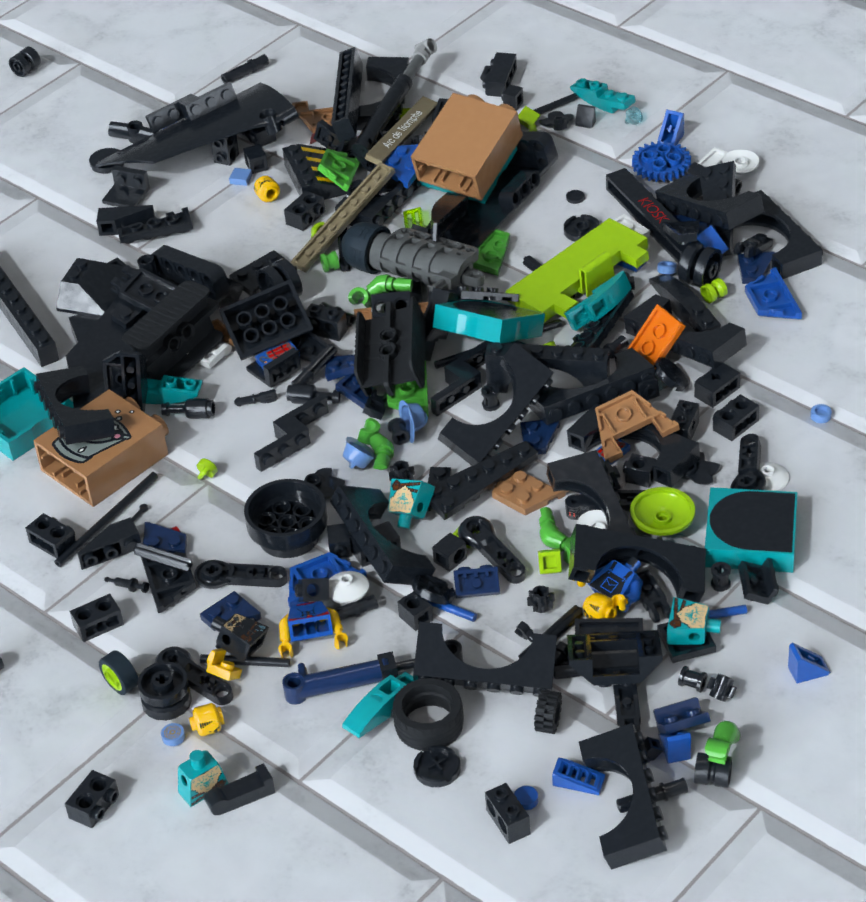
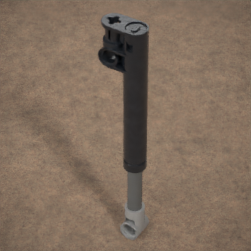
(377, 123)

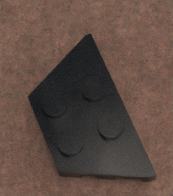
(167, 582)

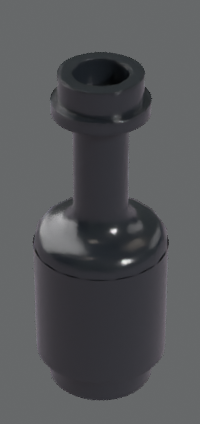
(303, 393)
(193, 408)

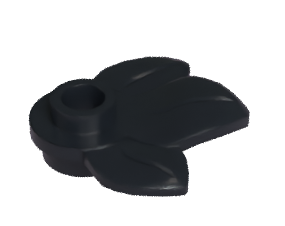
(557, 120)
(702, 471)
(325, 481)

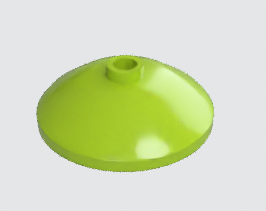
(662, 511)

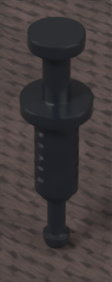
(131, 584)

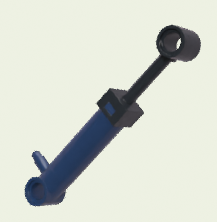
(304, 685)

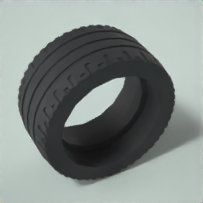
(428, 693)

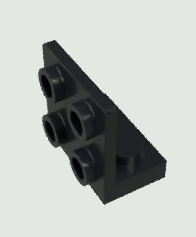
(327, 137)
(128, 187)
(277, 369)

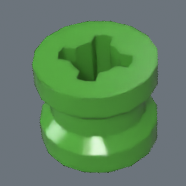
(329, 261)

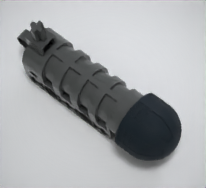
(413, 255)

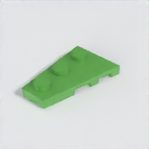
(492, 252)

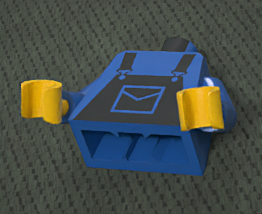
(618, 583)

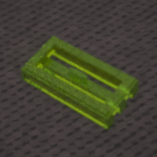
(412, 212)

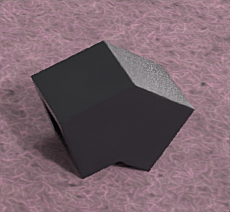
(652, 748)

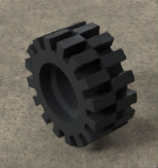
(548, 711)

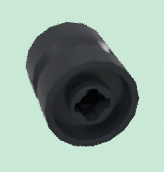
(24, 61)
(712, 772)

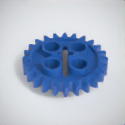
(661, 161)

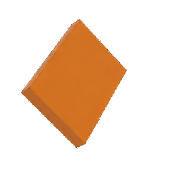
(657, 335)

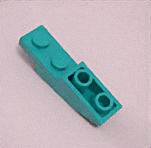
(600, 97)
(600, 302)
(172, 390)
(375, 706)

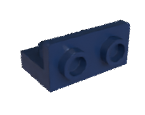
(476, 582)
(680, 716)

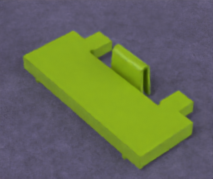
(580, 269)

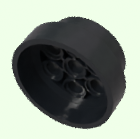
(286, 517)

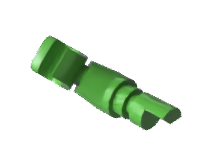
(378, 285)
(380, 444)
(551, 535)
(724, 736)

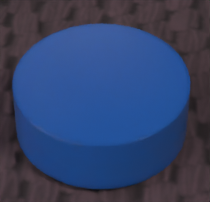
(527, 797)

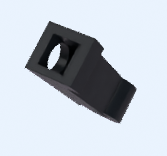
(240, 792)

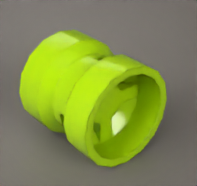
(715, 290)

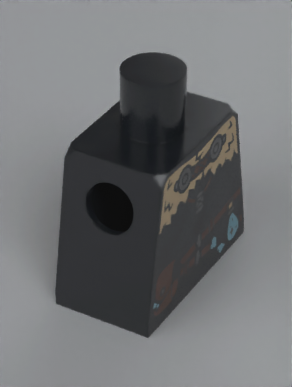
(239, 635)

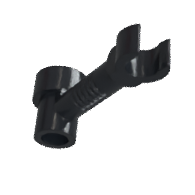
(561, 654)

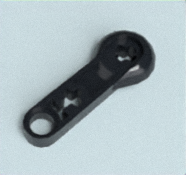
(749, 466)
(491, 547)
(238, 574)
(197, 675)

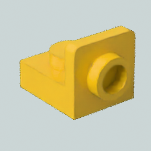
(220, 667)

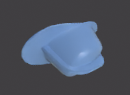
(413, 416)
(357, 453)

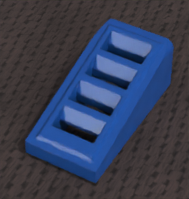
(571, 768)

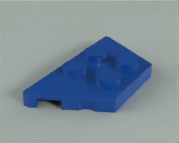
(402, 163)
(772, 297)
(319, 567)

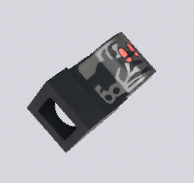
(578, 505)

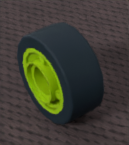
(118, 672)

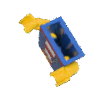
(308, 622)

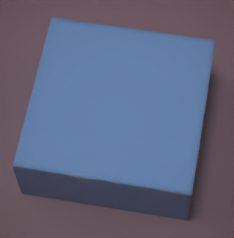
(240, 176)

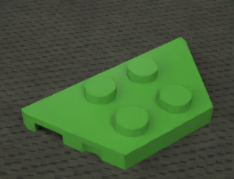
(338, 168)
(410, 393)

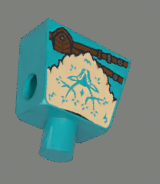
(409, 500)
(690, 623)
(199, 776)

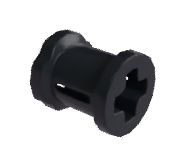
(490, 397)
(399, 433)
(718, 575)
(692, 679)

